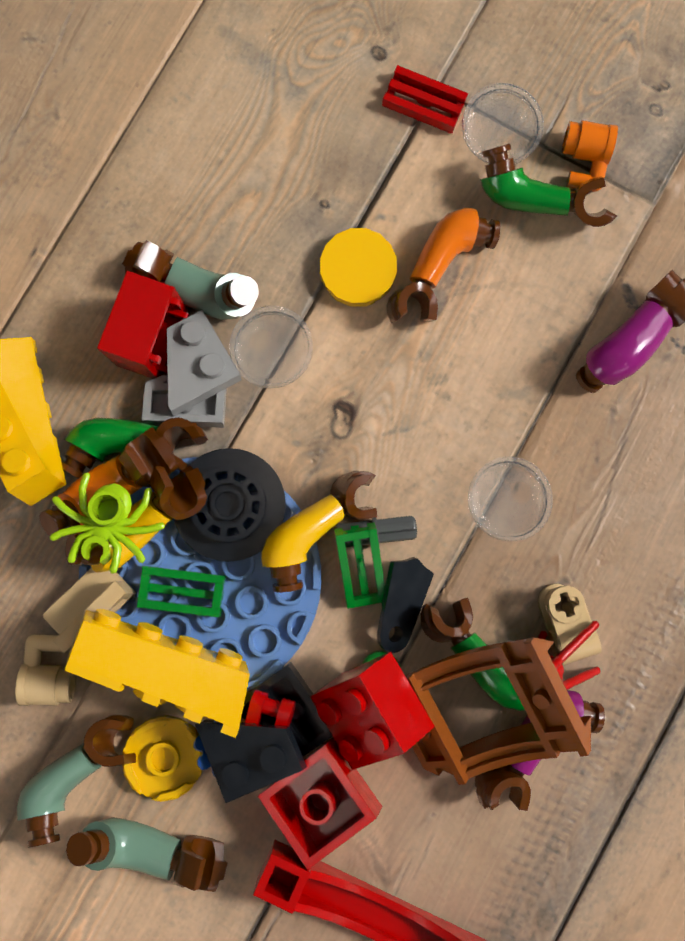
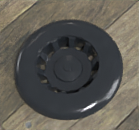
(231, 505)

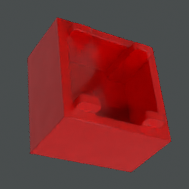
(139, 323)

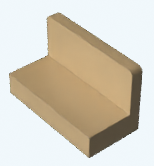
(89, 593)

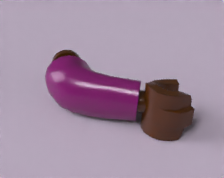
(637, 338)
(494, 782)

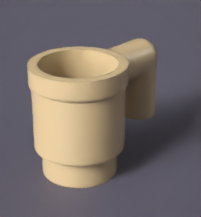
(43, 683)

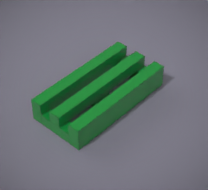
(356, 535)
(146, 586)

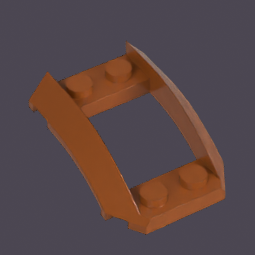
(553, 717)

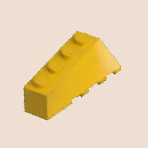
(28, 448)
(161, 668)

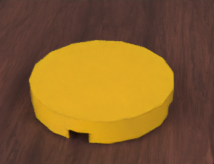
(358, 267)
(164, 758)

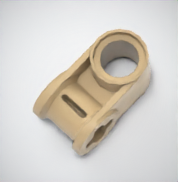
(567, 624)

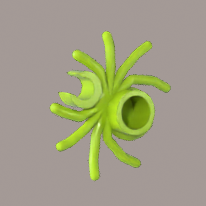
(105, 523)

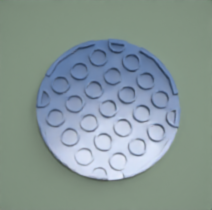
(253, 619)

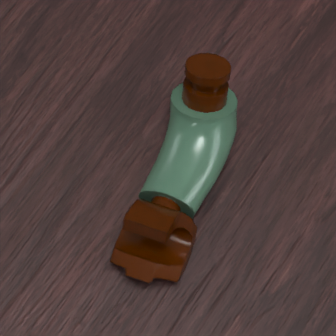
(213, 293)
(49, 788)
(150, 851)

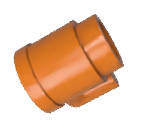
(589, 143)

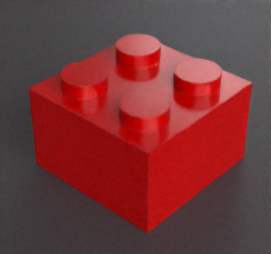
(372, 712)
(321, 804)

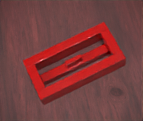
(428, 93)

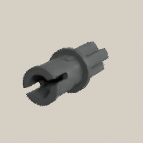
(387, 529)

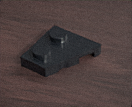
(305, 723)
(251, 759)

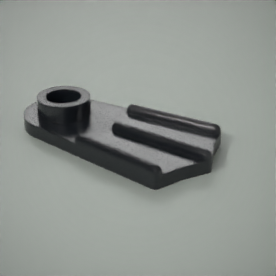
(402, 602)

